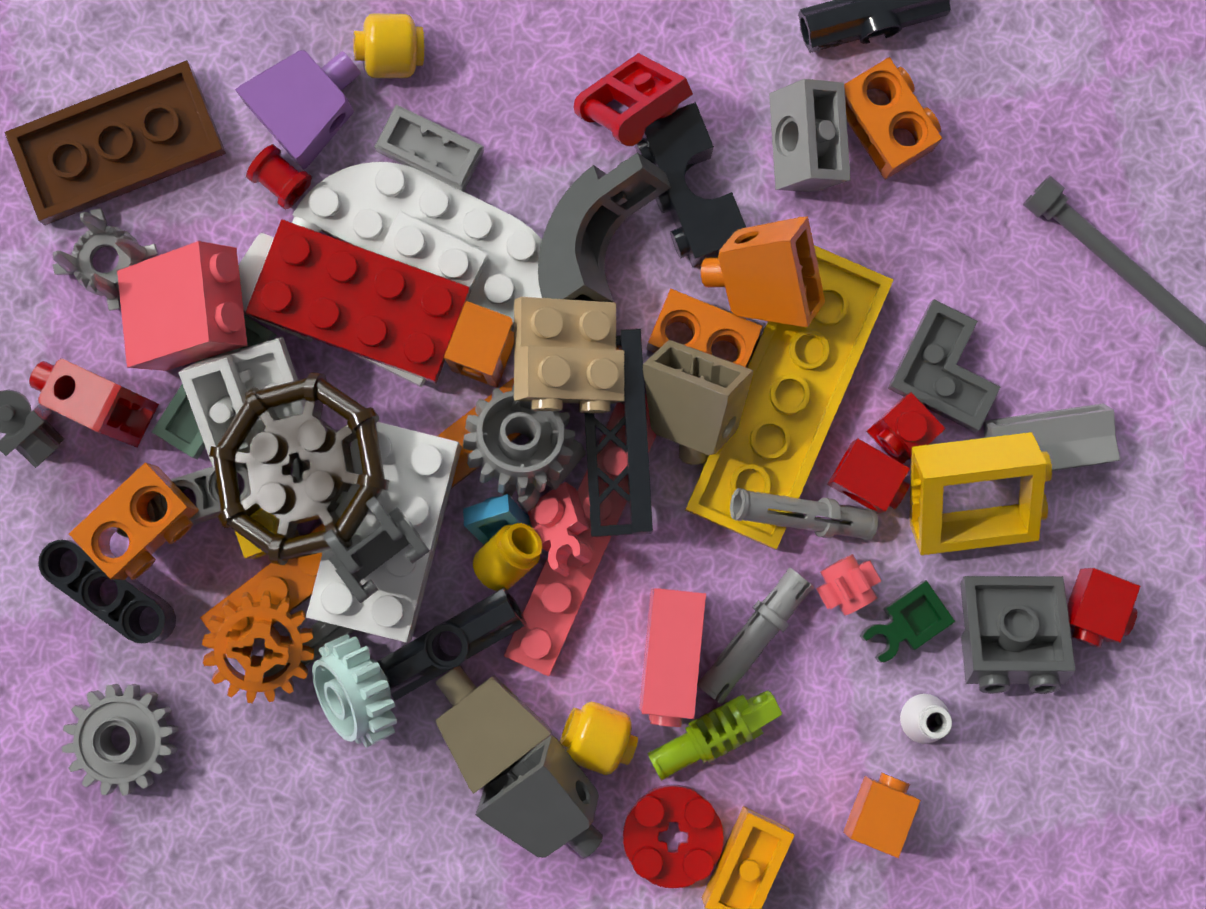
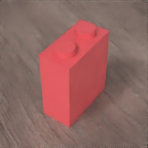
(182, 306)
(672, 656)

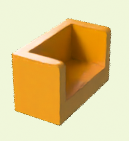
(748, 863)

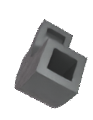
(584, 222)

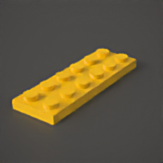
(792, 398)

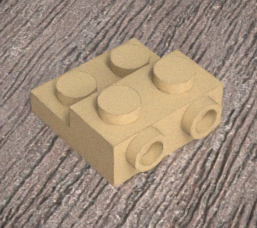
(567, 354)

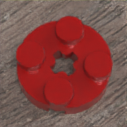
(652, 815)

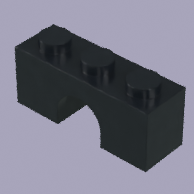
(701, 223)

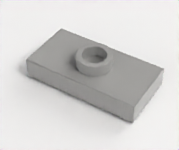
(429, 148)

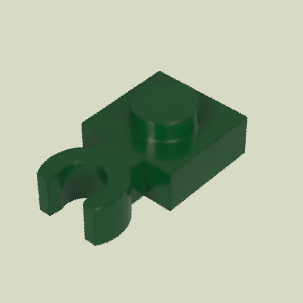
(913, 617)

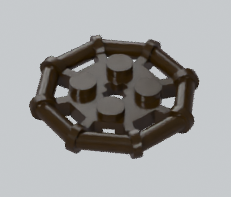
(271, 461)

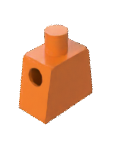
(769, 272)

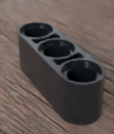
(85, 586)

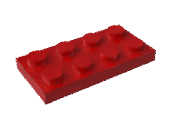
(358, 301)

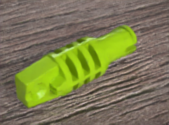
(716, 733)

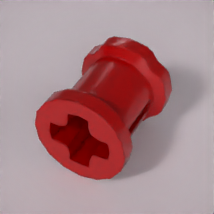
(278, 176)

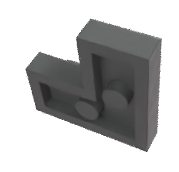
(932, 372)

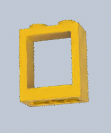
(972, 462)

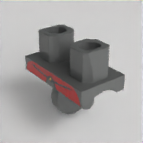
(26, 428)

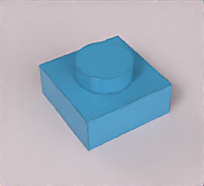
(491, 515)

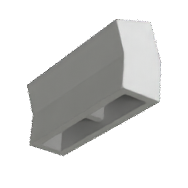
(1069, 435)

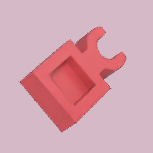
(558, 521)

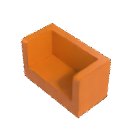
(480, 344)

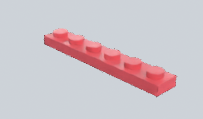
(558, 597)

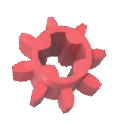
(848, 584)

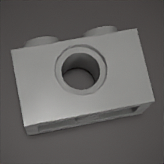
(809, 135)

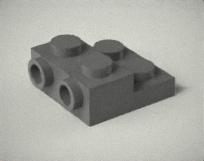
(1016, 633)

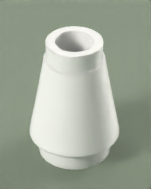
(915, 714)

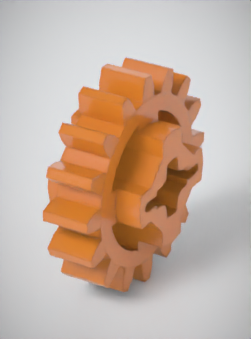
(239, 646)

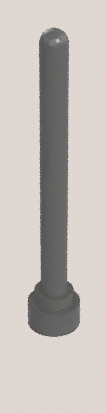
(1052, 203)

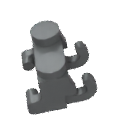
(375, 549)

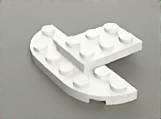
(430, 228)

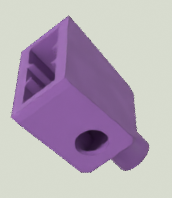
(302, 102)

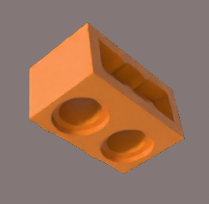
(876, 123)
(707, 326)
(128, 511)

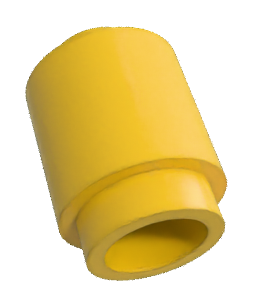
(507, 556)

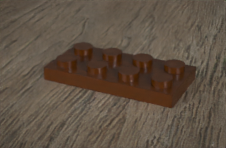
(115, 143)

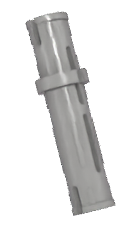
(851, 520)
(755, 635)

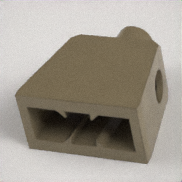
(694, 399)
(486, 726)

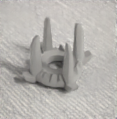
(81, 260)

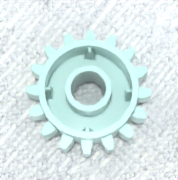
(353, 691)

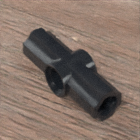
(853, 20)
(477, 629)

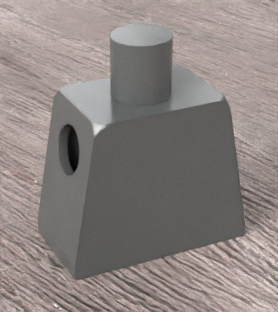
(543, 802)

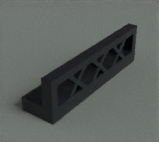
(635, 448)

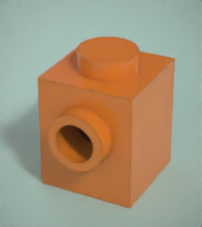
(882, 814)

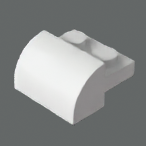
(220, 382)

